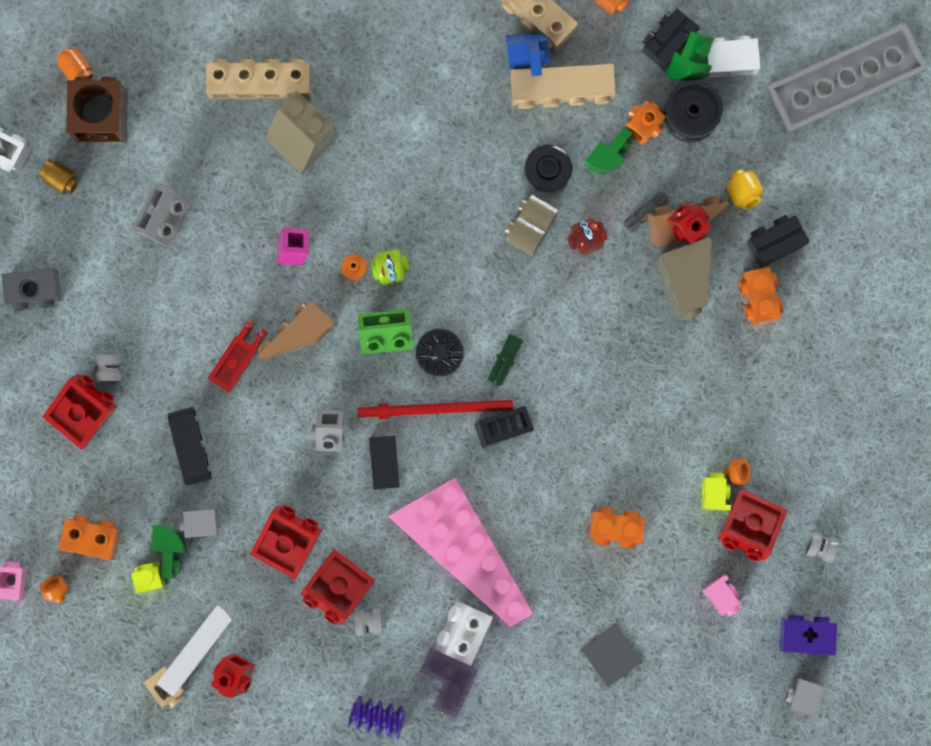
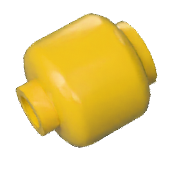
(744, 189)

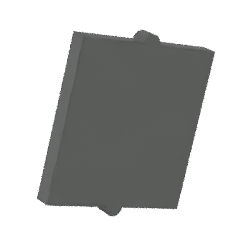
(611, 655)

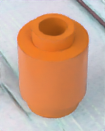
(73, 64)

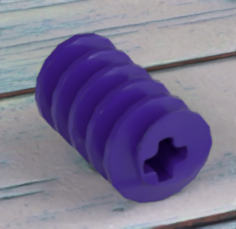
(377, 717)

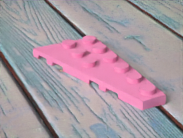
(455, 537)

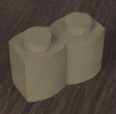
(531, 224)

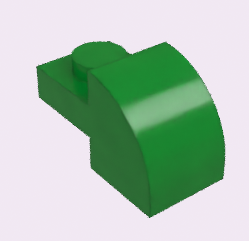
(692, 62)
(607, 159)
(168, 542)

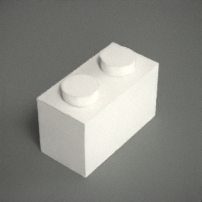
(733, 57)

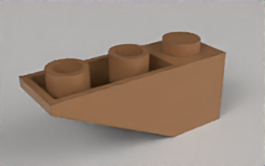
(660, 228)
(303, 331)

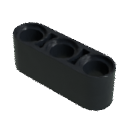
(188, 446)

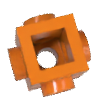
(645, 121)

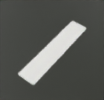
(194, 651)

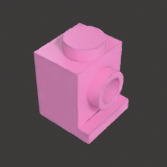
(15, 591)
(722, 596)

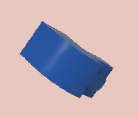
(528, 51)

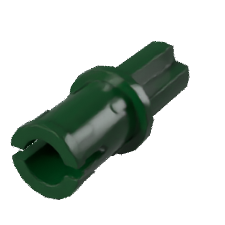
(505, 360)

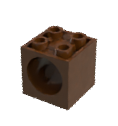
(110, 129)

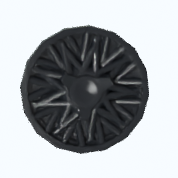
(548, 168)
(439, 352)

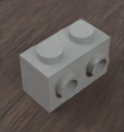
(161, 215)

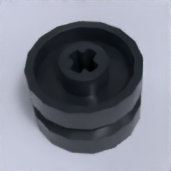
(706, 106)

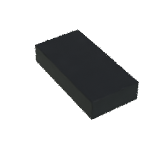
(384, 462)

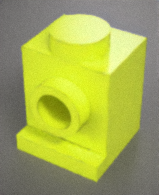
(715, 492)
(148, 577)

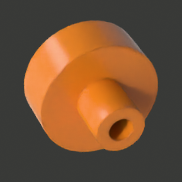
(354, 273)
(738, 472)
(54, 589)

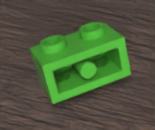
(385, 331)

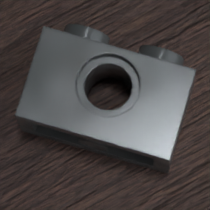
(16, 286)

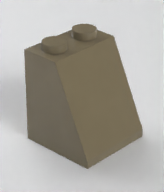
(300, 132)
(686, 277)

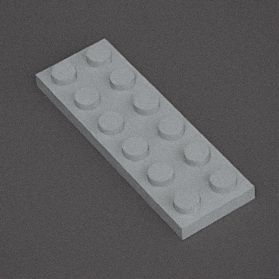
(846, 78)

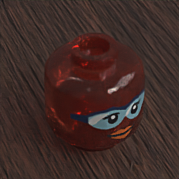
(587, 236)

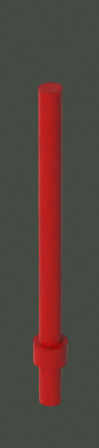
(383, 411)

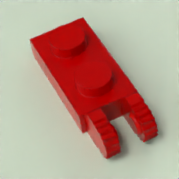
(236, 358)

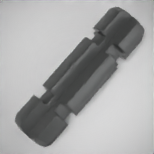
(640, 215)

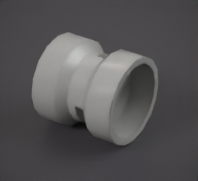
(108, 375)
(822, 546)
(368, 622)

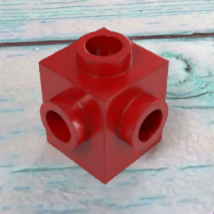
(682, 223)
(232, 676)

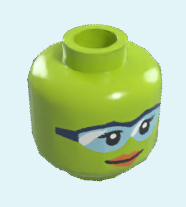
(390, 266)

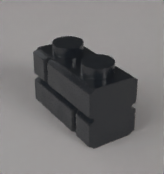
(669, 38)
(777, 241)

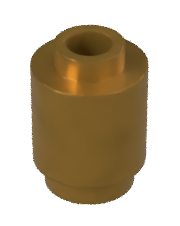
(59, 176)

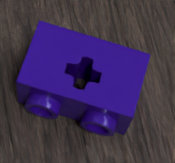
(822, 643)

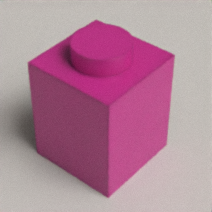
(292, 246)

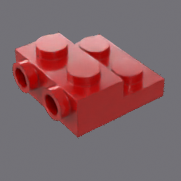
(80, 410)
(752, 525)
(286, 541)
(337, 588)

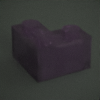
(456, 680)

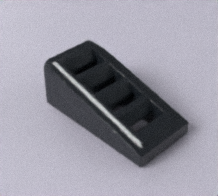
(483, 433)

